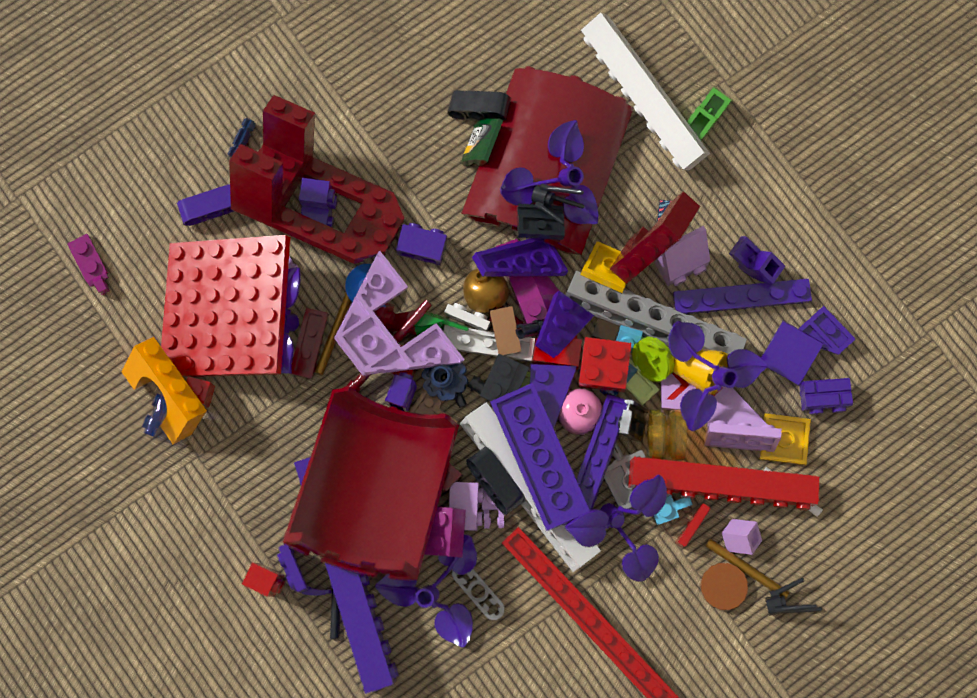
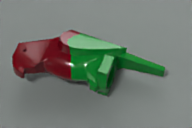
(424, 323)

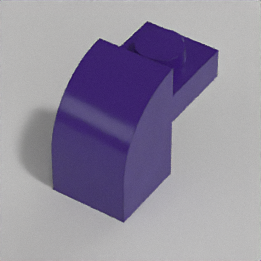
(756, 263)

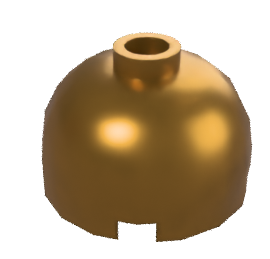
(485, 292)

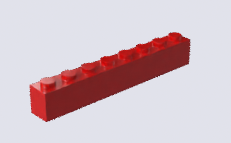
(728, 482)

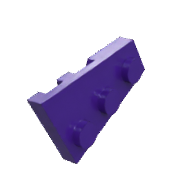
(561, 324)
(552, 386)

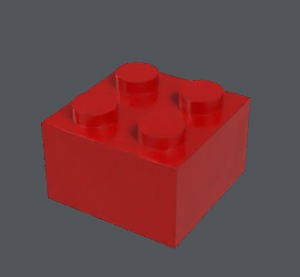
(605, 364)

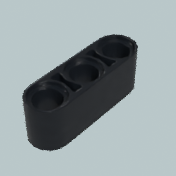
(478, 105)
(495, 480)

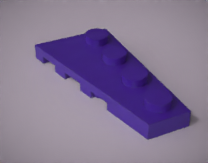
(521, 258)

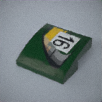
(481, 142)

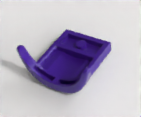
(294, 573)

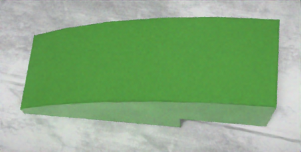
(709, 112)

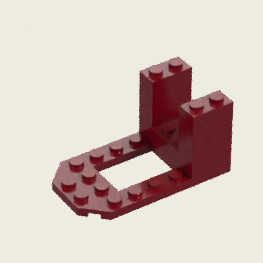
(268, 178)

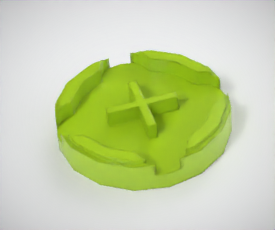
(653, 359)

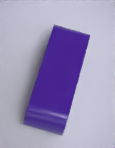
(205, 206)

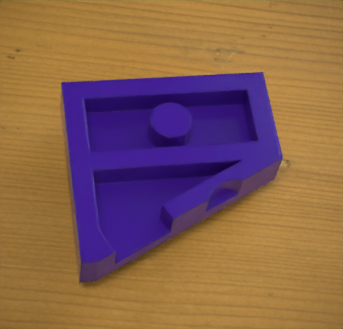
(828, 330)

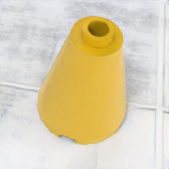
(698, 373)

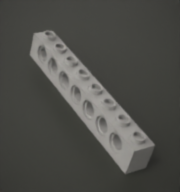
(646, 309)

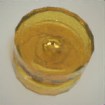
(666, 434)

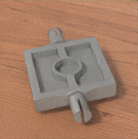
(618, 477)

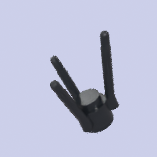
(543, 196)
(777, 604)

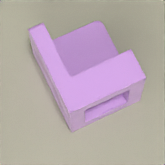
(742, 536)

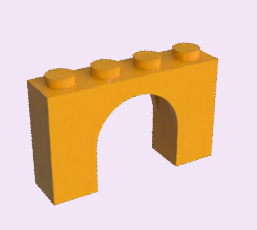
(184, 410)

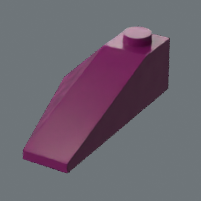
(532, 294)

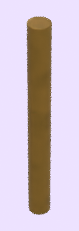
(330, 343)
(743, 566)

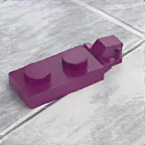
(90, 263)

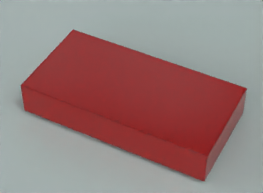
(692, 525)

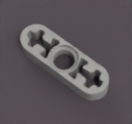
(485, 608)

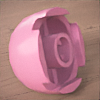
(580, 411)

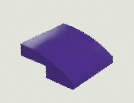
(791, 352)

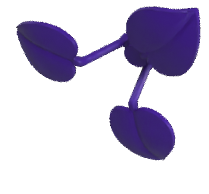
(568, 145)
(291, 319)
(743, 370)
(590, 527)
(453, 623)

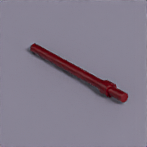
(398, 336)

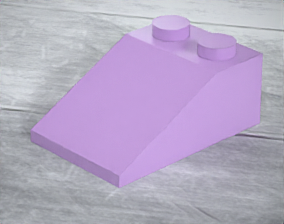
(685, 258)

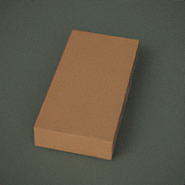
(504, 330)

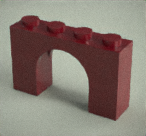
(647, 245)

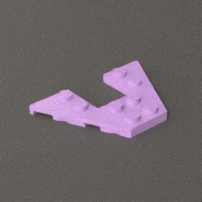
(371, 344)

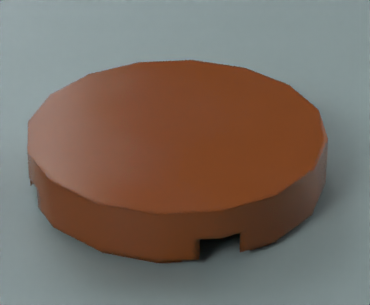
(724, 586)

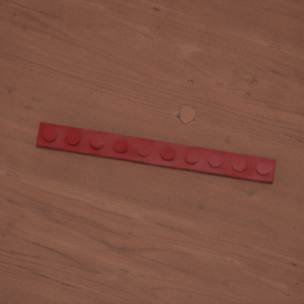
(586, 616)

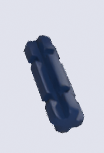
(242, 135)

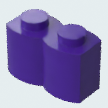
(401, 391)

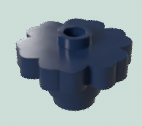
(446, 390)

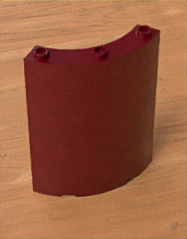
(536, 109)
(372, 486)

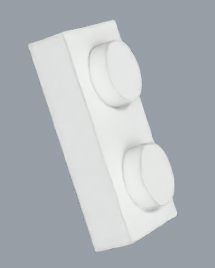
(459, 313)

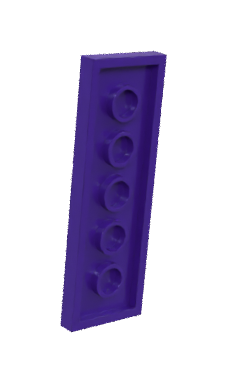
(540, 457)

